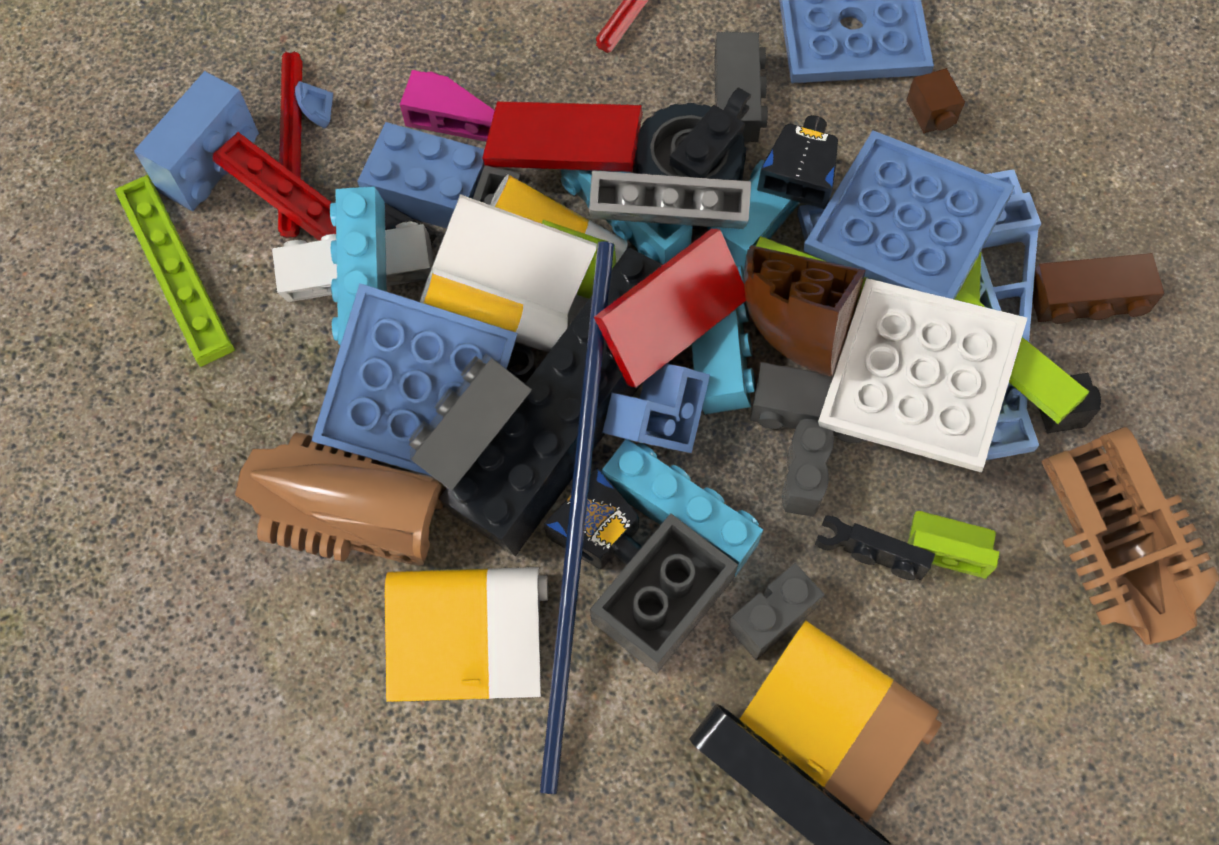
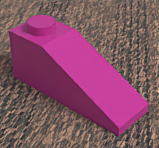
(444, 107)

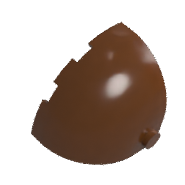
(802, 305)

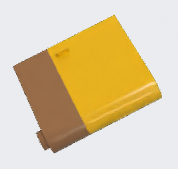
(840, 719)

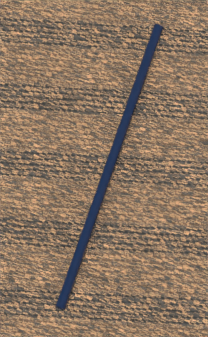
(576, 525)

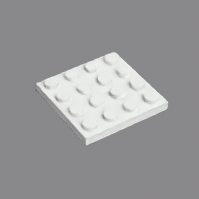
(923, 374)

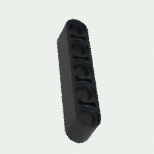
(780, 782)

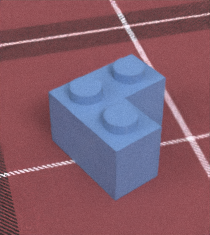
(666, 410)

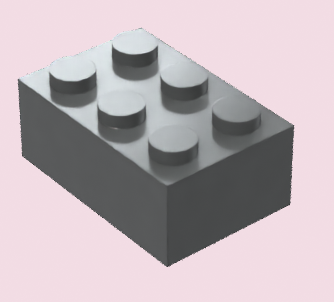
(466, 420)
(663, 593)

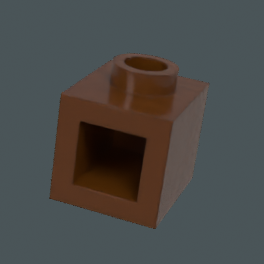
(935, 101)

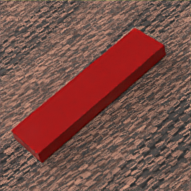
(276, 185)

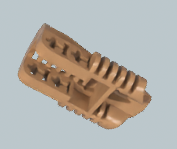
(338, 502)
(1130, 538)

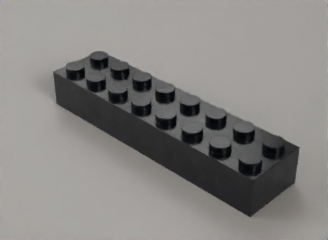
(535, 450)

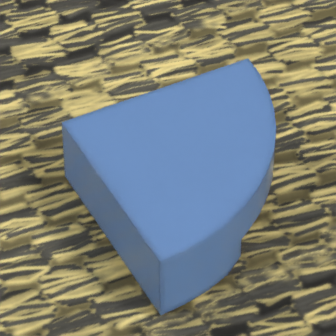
(314, 103)

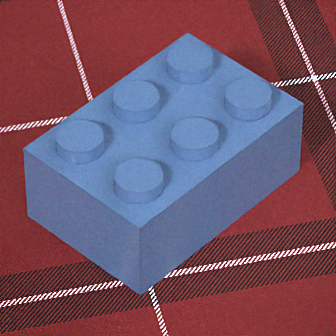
(183, 142)
(422, 173)

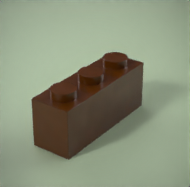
(1096, 288)

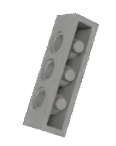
(669, 199)

